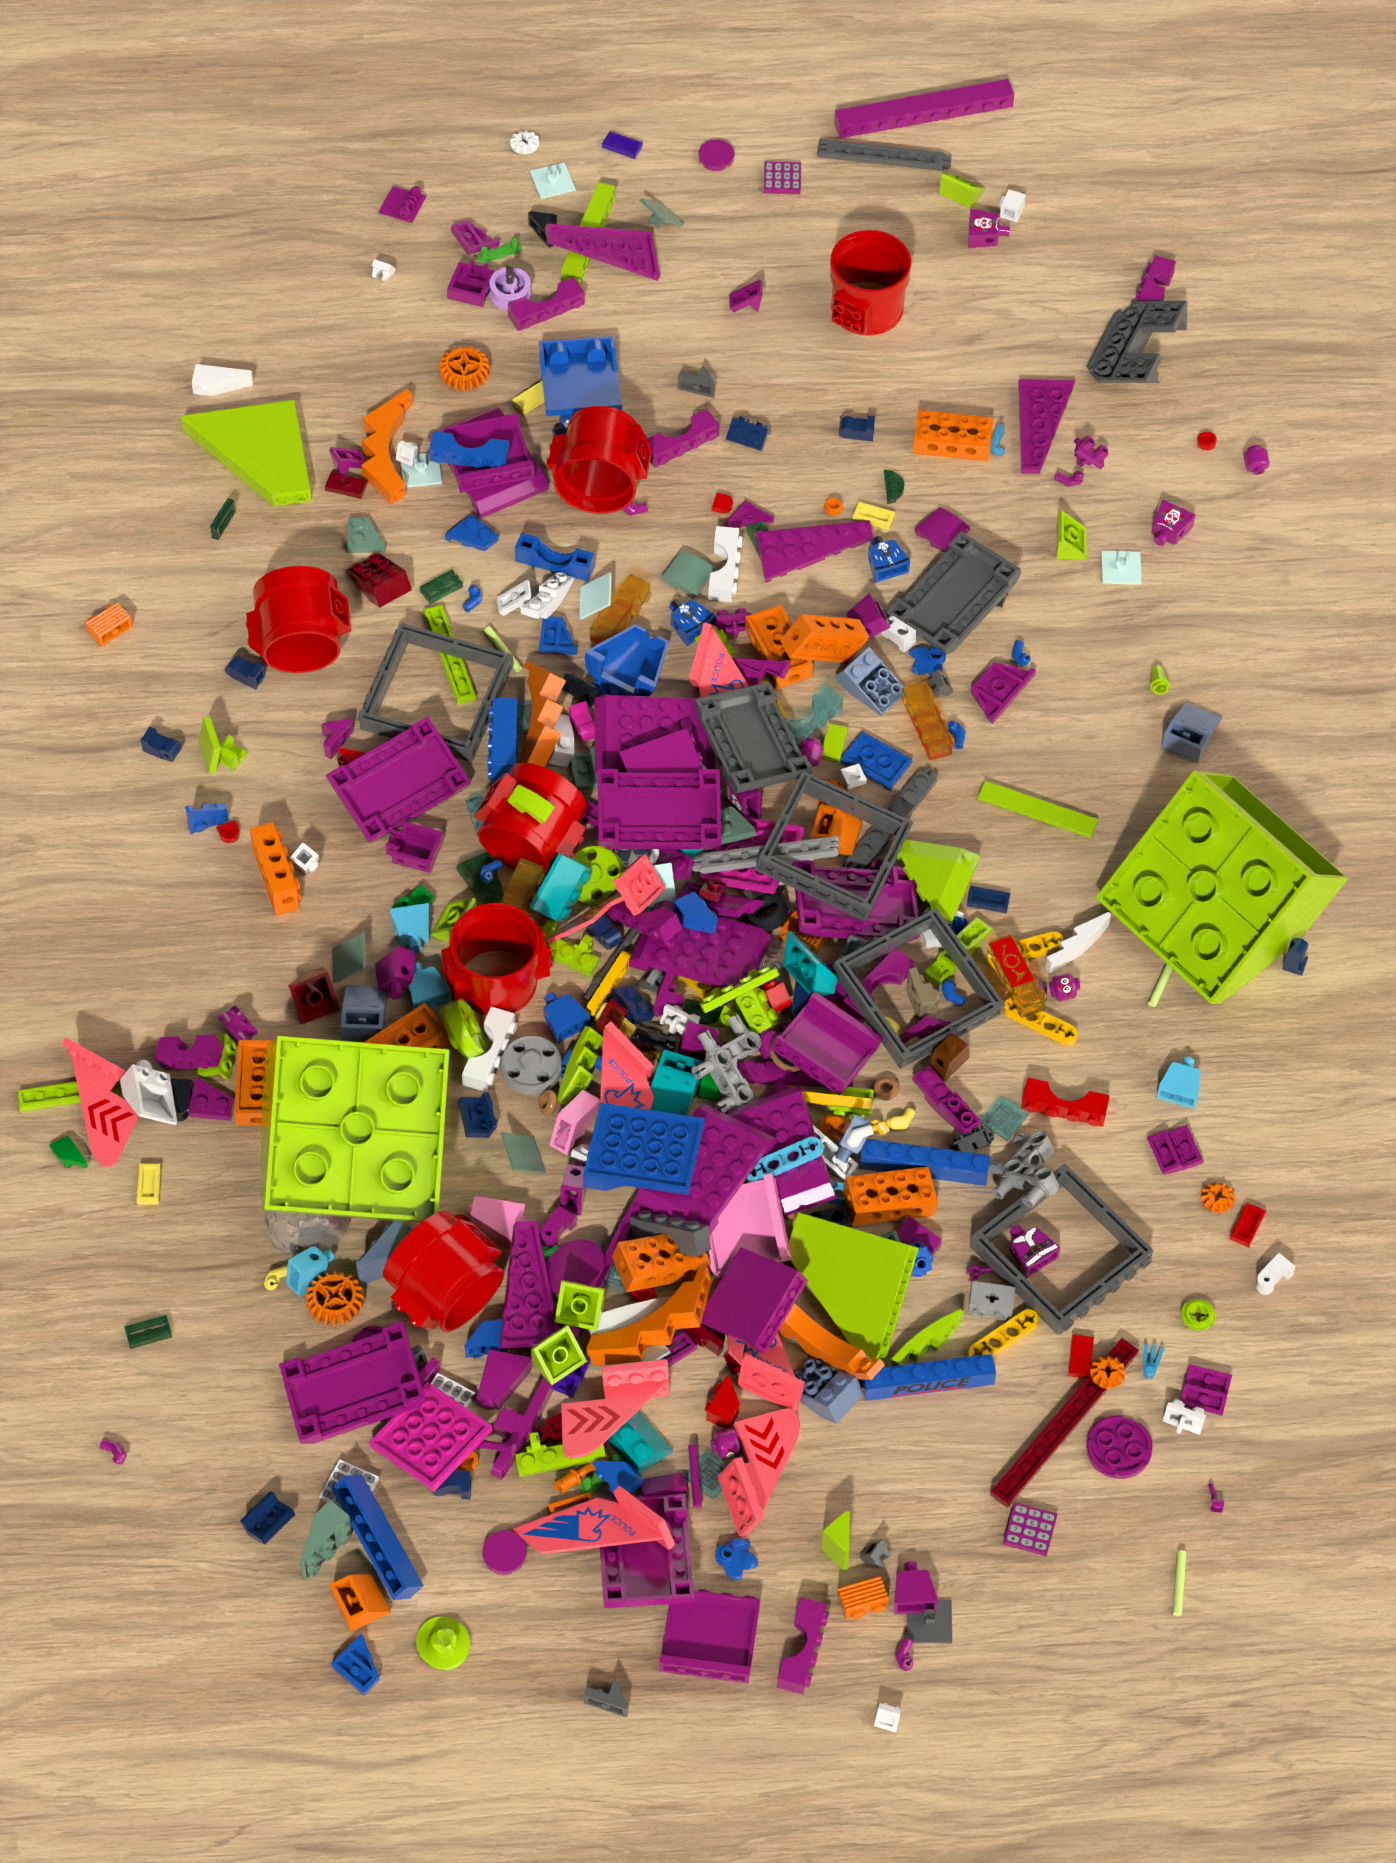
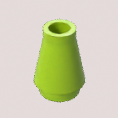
(1159, 681)

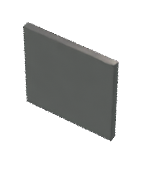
(931, 1625)

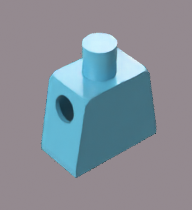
(411, 925)
(428, 987)
(1181, 1083)
(307, 1267)

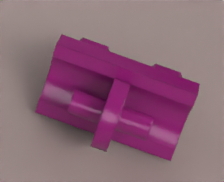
(1087, 454)
(732, 622)
(238, 1024)

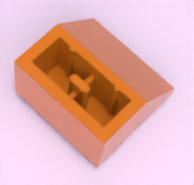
(837, 823)
(358, 1600)

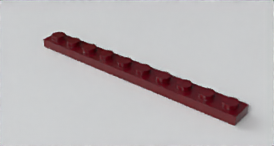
(1057, 1430)

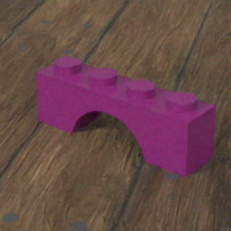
(528, 313)
(664, 448)
(658, 924)
(891, 969)
(795, 1670)

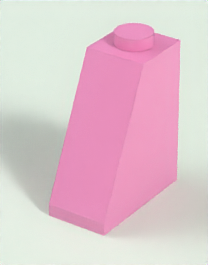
(574, 1121)
(496, 1217)

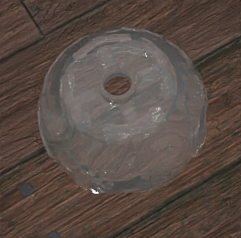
(299, 1232)

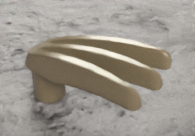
(664, 1030)

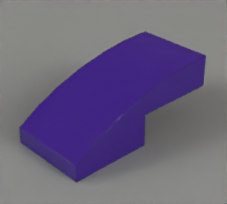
(570, 1384)

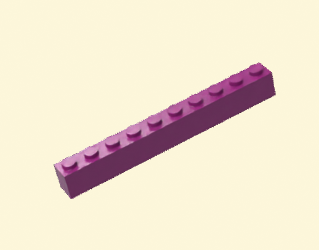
(923, 108)

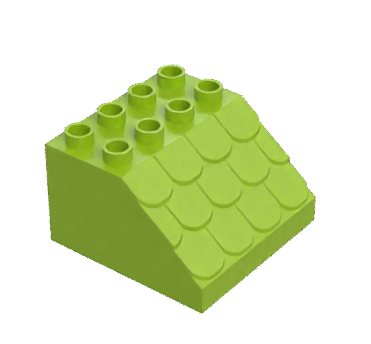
(1220, 885)
(352, 1129)

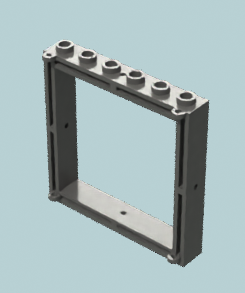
(448, 645)
(850, 804)
(894, 937)
(1096, 1294)

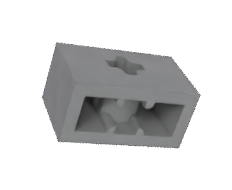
(1001, 1295)

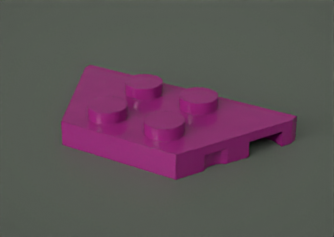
(999, 688)

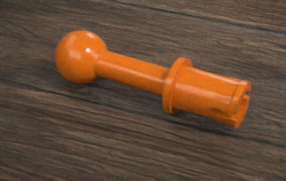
(574, 1477)

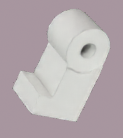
(900, 634)
(1273, 1272)

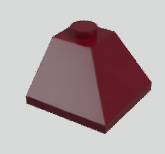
(313, 995)

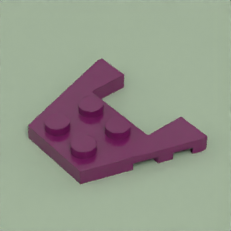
(755, 670)

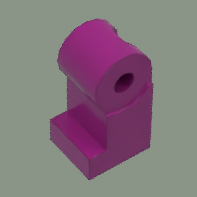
(555, 1226)

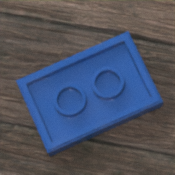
(877, 760)

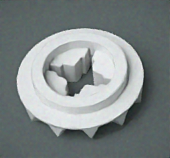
(520, 146)

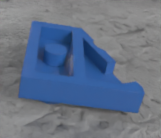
(556, 637)
(206, 817)

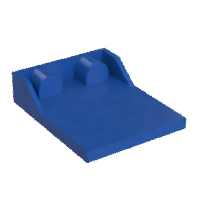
(579, 374)
(642, 1150)

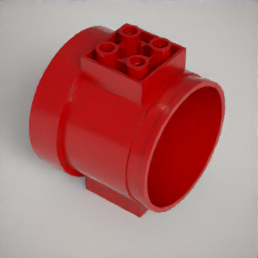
(869, 258)
(599, 460)
(297, 619)
(517, 835)
(495, 929)
(443, 1272)

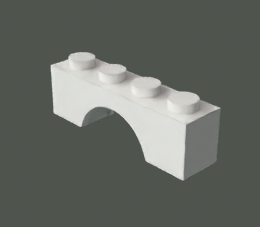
(722, 581)
(481, 1069)

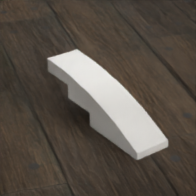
(1082, 939)
(628, 1315)

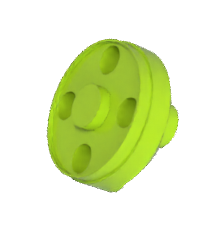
(601, 873)
(464, 1029)

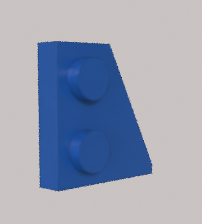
(473, 533)
(357, 1666)

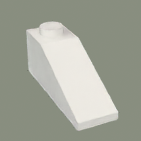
(218, 380)
(564, 747)
(829, 1153)

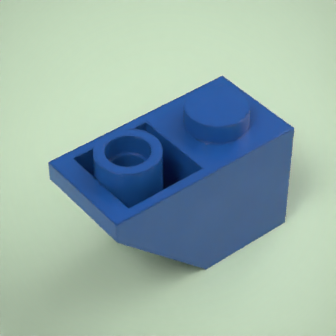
(695, 914)
(484, 1338)
(619, 1474)

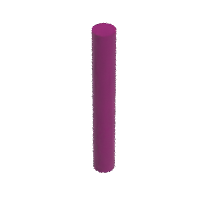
(497, 1446)
(695, 1479)

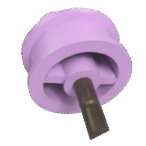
(508, 286)

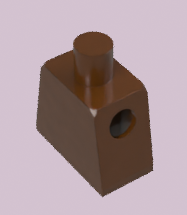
(952, 1053)

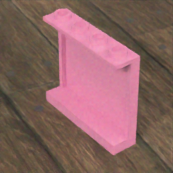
(750, 1222)

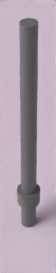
(622, 947)

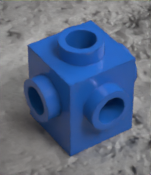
(923, 1260)

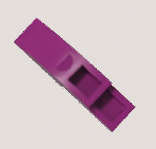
(944, 1102)

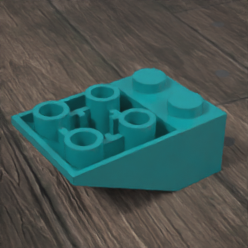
(674, 1083)

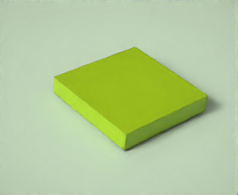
(209, 744)

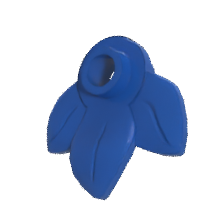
(925, 660)
(739, 1559)

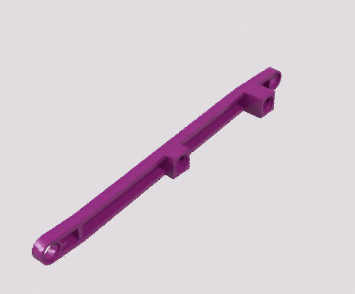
(517, 1427)

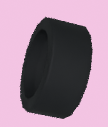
(775, 919)

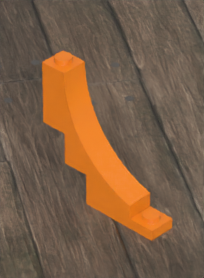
(382, 426)
(545, 711)
(681, 1311)
(824, 1345)

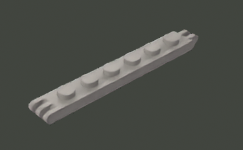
(749, 856)

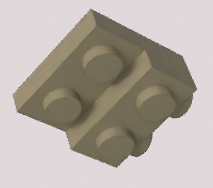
(921, 995)

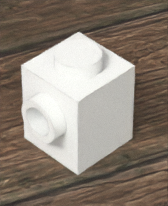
(1012, 205)
(305, 859)

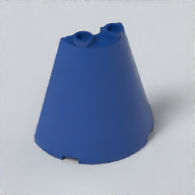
(627, 662)

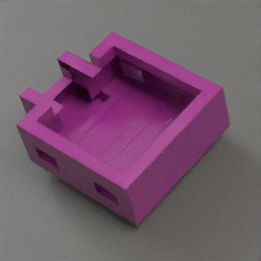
(470, 283)
(415, 846)

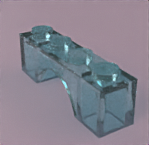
(825, 706)

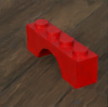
(1040, 1099)

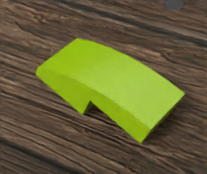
(530, 802)

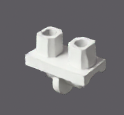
(677, 1018)
(1184, 1418)

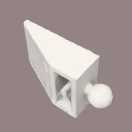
(149, 1092)

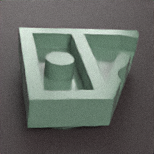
(363, 536)
(734, 826)

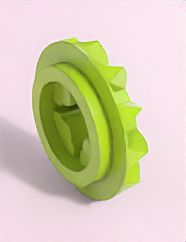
(1205, 1309)

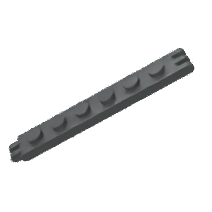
(883, 155)
(903, 806)

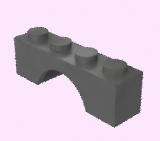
(689, 1236)

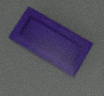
(622, 145)

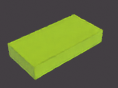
(834, 742)

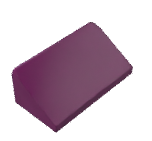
(912, 1231)
(664, 1484)

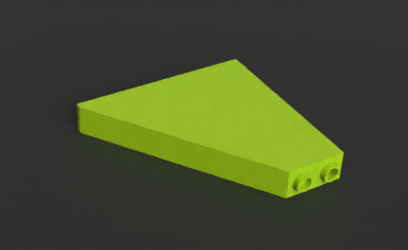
(258, 446)
(854, 1278)

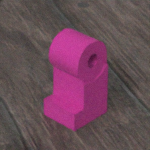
(582, 721)

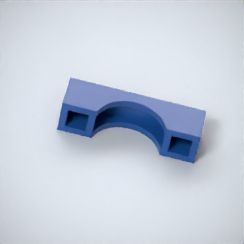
(446, 450)
(534, 552)

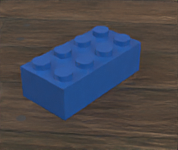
(502, 737)

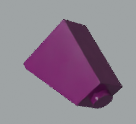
(501, 1378)

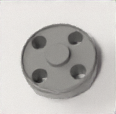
(531, 1065)

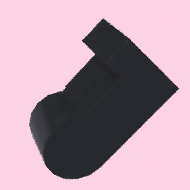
(182, 1091)
(836, 1215)

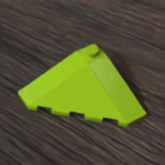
(940, 874)

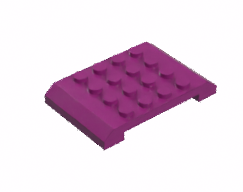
(495, 498)
(633, 720)
(398, 780)
(659, 810)
(892, 908)
(703, 956)
(789, 1121)
(723, 1163)
(353, 1385)
(647, 1570)

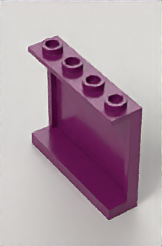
(479, 433)
(663, 755)
(827, 1043)
(753, 1299)
(711, 1637)

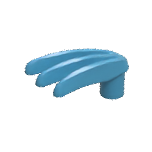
(998, 434)
(1150, 1367)

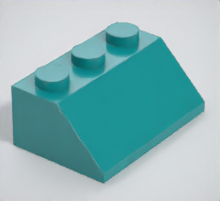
(561, 888)
(807, 967)
(639, 1443)

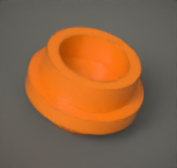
(833, 507)

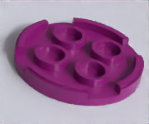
(575, 1262)
(1119, 1447)

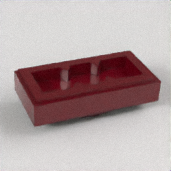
(346, 485)
(712, 890)
(612, 1013)
(706, 1338)

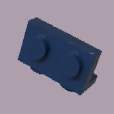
(747, 433)
(632, 1001)
(477, 1116)
(266, 1518)

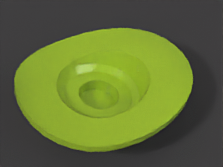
(443, 1643)

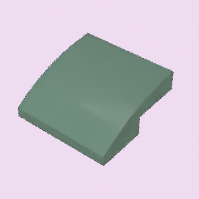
(688, 573)
(583, 770)

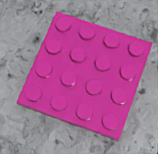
(748, 877)
(431, 1438)

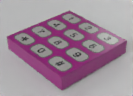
(782, 177)
(1030, 1529)

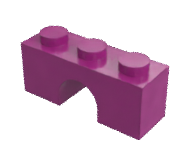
(1159, 272)
(204, 1053)

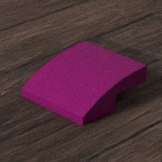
(941, 528)
(734, 905)
(1175, 1150)
(1206, 1389)

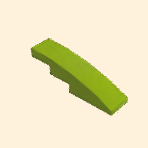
(971, 938)
(578, 1068)
(931, 1336)

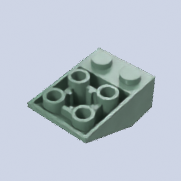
(327, 1533)

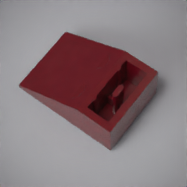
(380, 579)

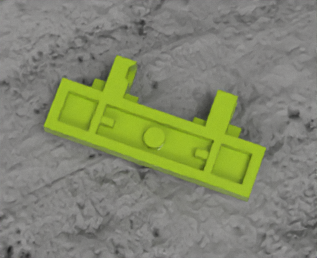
(574, 957)
(746, 984)
(543, 1459)

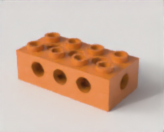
(953, 435)
(765, 633)
(824, 638)
(275, 868)
(414, 1029)
(250, 1082)
(890, 1196)
(654, 1262)

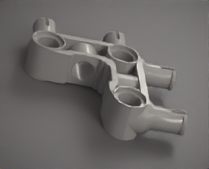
(722, 1064)
(1025, 1169)

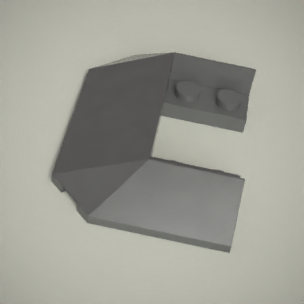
(1120, 349)

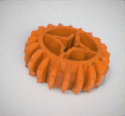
(475, 371)
(335, 1305)

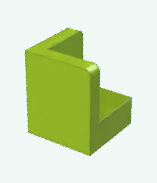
(231, 754)

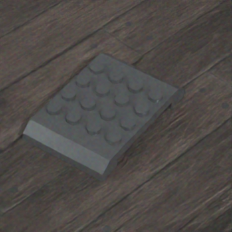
(956, 593)
(751, 737)

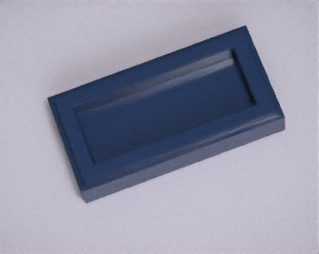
(988, 899)

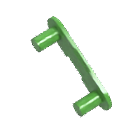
(505, 250)
(593, 1482)

